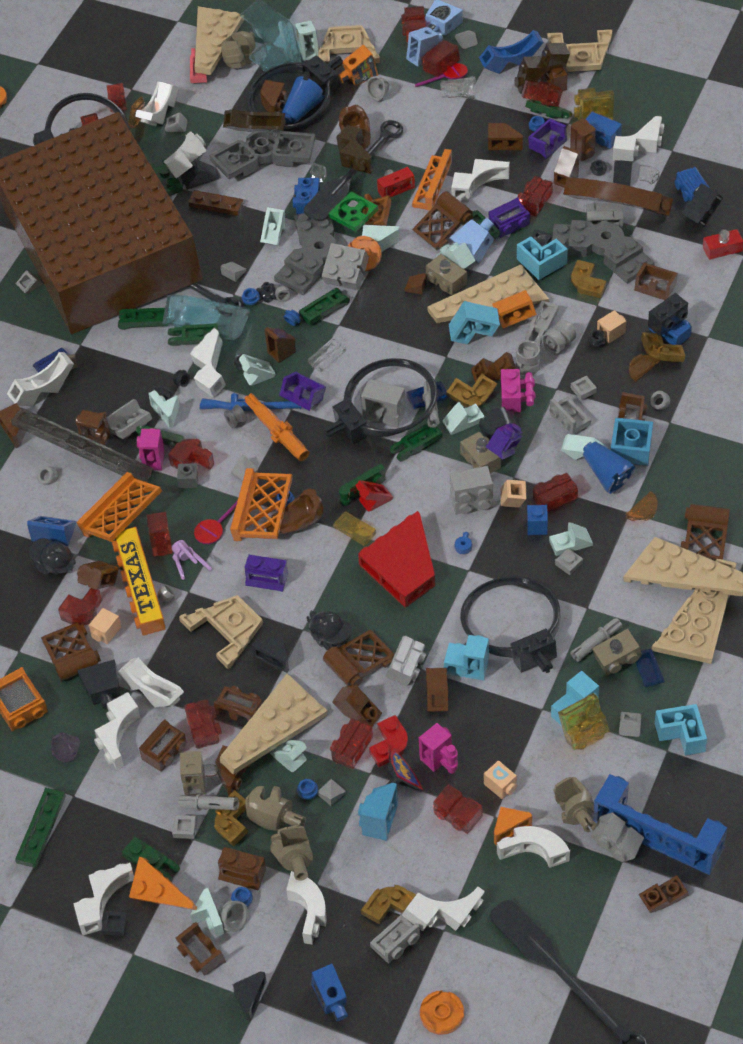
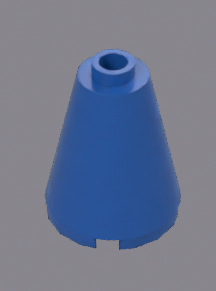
(302, 99)
(607, 466)

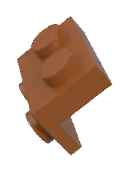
(381, 216)

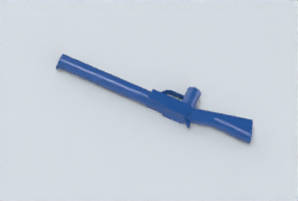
(214, 404)

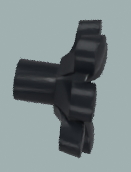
(267, 291)

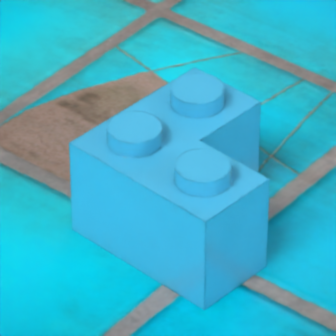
(539, 259)
(473, 319)
(468, 659)
(577, 689)
(682, 723)

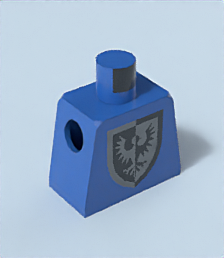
(327, 985)

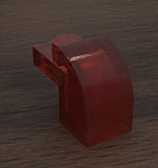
(542, 91)
(117, 94)
(190, 452)
(80, 611)

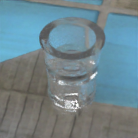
(459, 88)

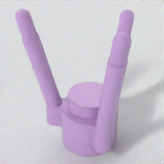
(184, 552)

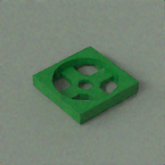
(362, 218)

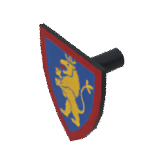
(402, 771)

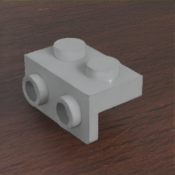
(569, 415)
(127, 418)
(395, 938)

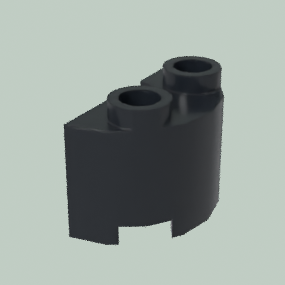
(497, 418)

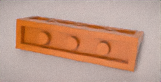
(435, 183)

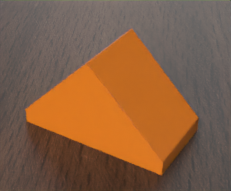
(508, 820)

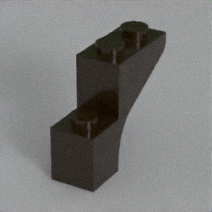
(534, 67)
(254, 121)
(351, 150)

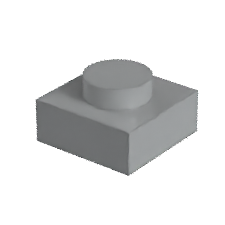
(583, 388)
(569, 561)
(184, 826)

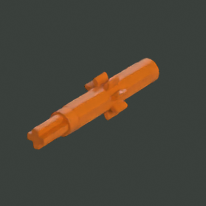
(280, 431)

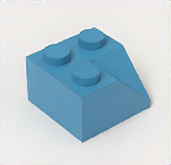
(632, 440)
(378, 811)

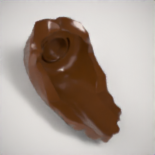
(356, 117)
(300, 513)

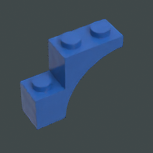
(498, 57)

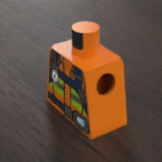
(358, 66)

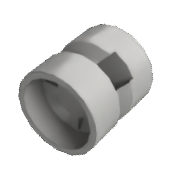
(559, 336)
(528, 357)

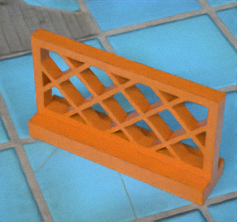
(246, 499)
(114, 501)

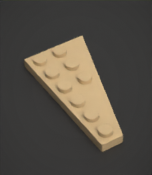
(489, 292)

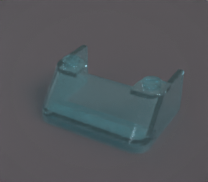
(277, 34)
(194, 310)

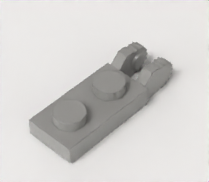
(542, 321)

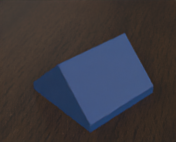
(51, 528)

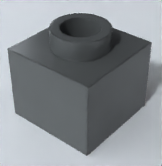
(187, 475)

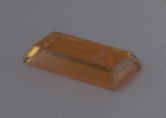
(138, 105)

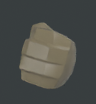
(238, 48)
(576, 802)
(273, 811)
(292, 850)

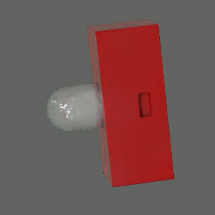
(395, 182)
(723, 244)

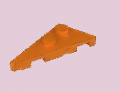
(153, 887)

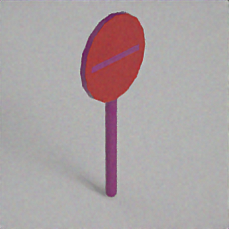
(455, 72)
(209, 530)

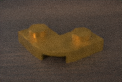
(584, 282)
(657, 349)
(473, 395)
(227, 824)
(384, 899)

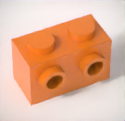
(514, 309)

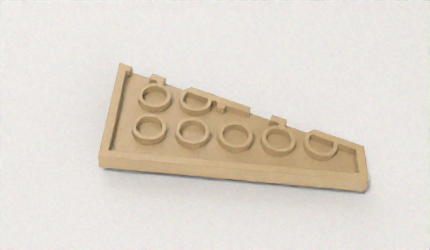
(212, 29)
(683, 569)
(695, 625)
(277, 720)

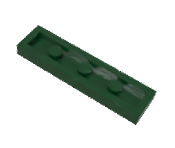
(40, 827)

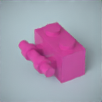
(511, 389)
(437, 749)

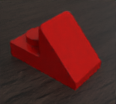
(373, 495)

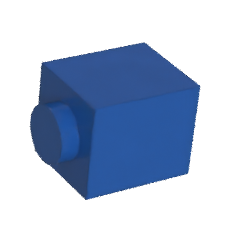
(537, 519)

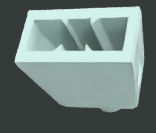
(306, 35)

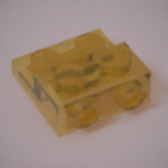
(591, 101)
(583, 722)

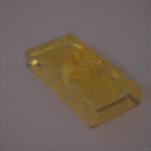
(354, 528)

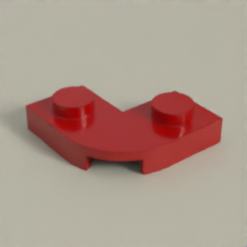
(395, 738)

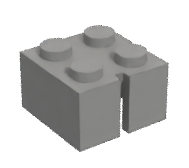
(344, 263)
(378, 397)
(471, 490)

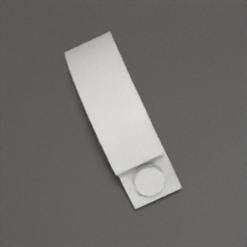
(537, 841)
(311, 898)

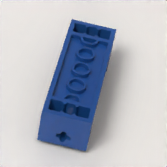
(696, 852)

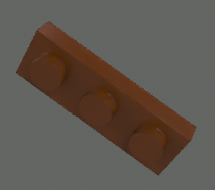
(216, 202)

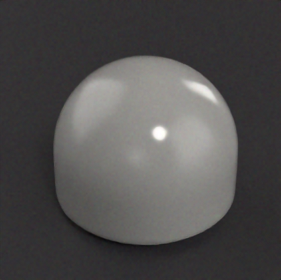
(660, 394)
(52, 475)

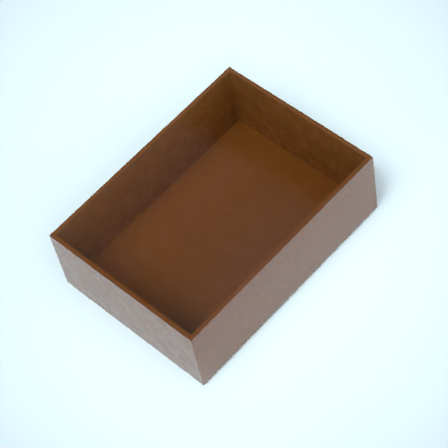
(97, 222)

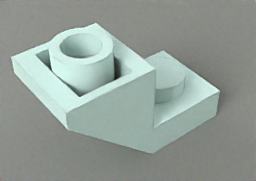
(574, 445)

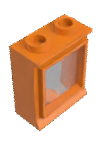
(20, 700)

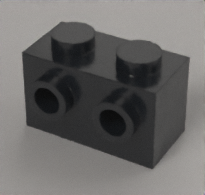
(668, 314)

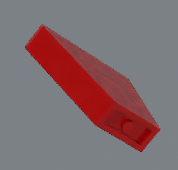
(401, 561)

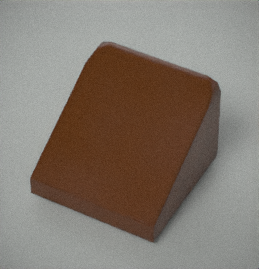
(416, 283)

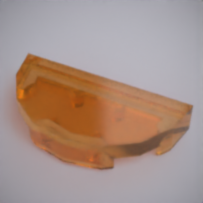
(641, 365)
(644, 508)

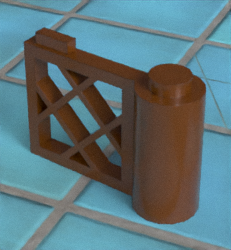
(454, 212)
(706, 518)
(74, 659)
(347, 667)

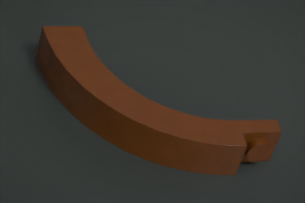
(619, 194)

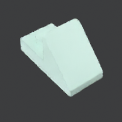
(273, 226)
(256, 369)
(166, 409)
(462, 418)
(574, 539)
(290, 754)
(207, 911)

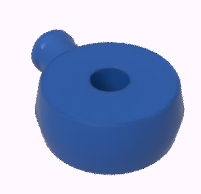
(463, 544)

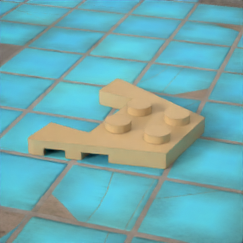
(345, 40)
(585, 55)
(233, 620)

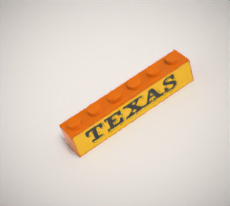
(139, 582)

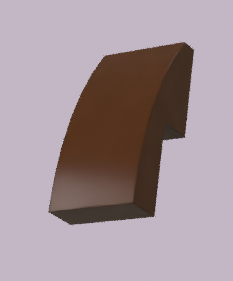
(662, 896)

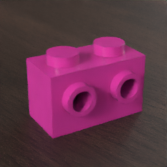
(151, 448)

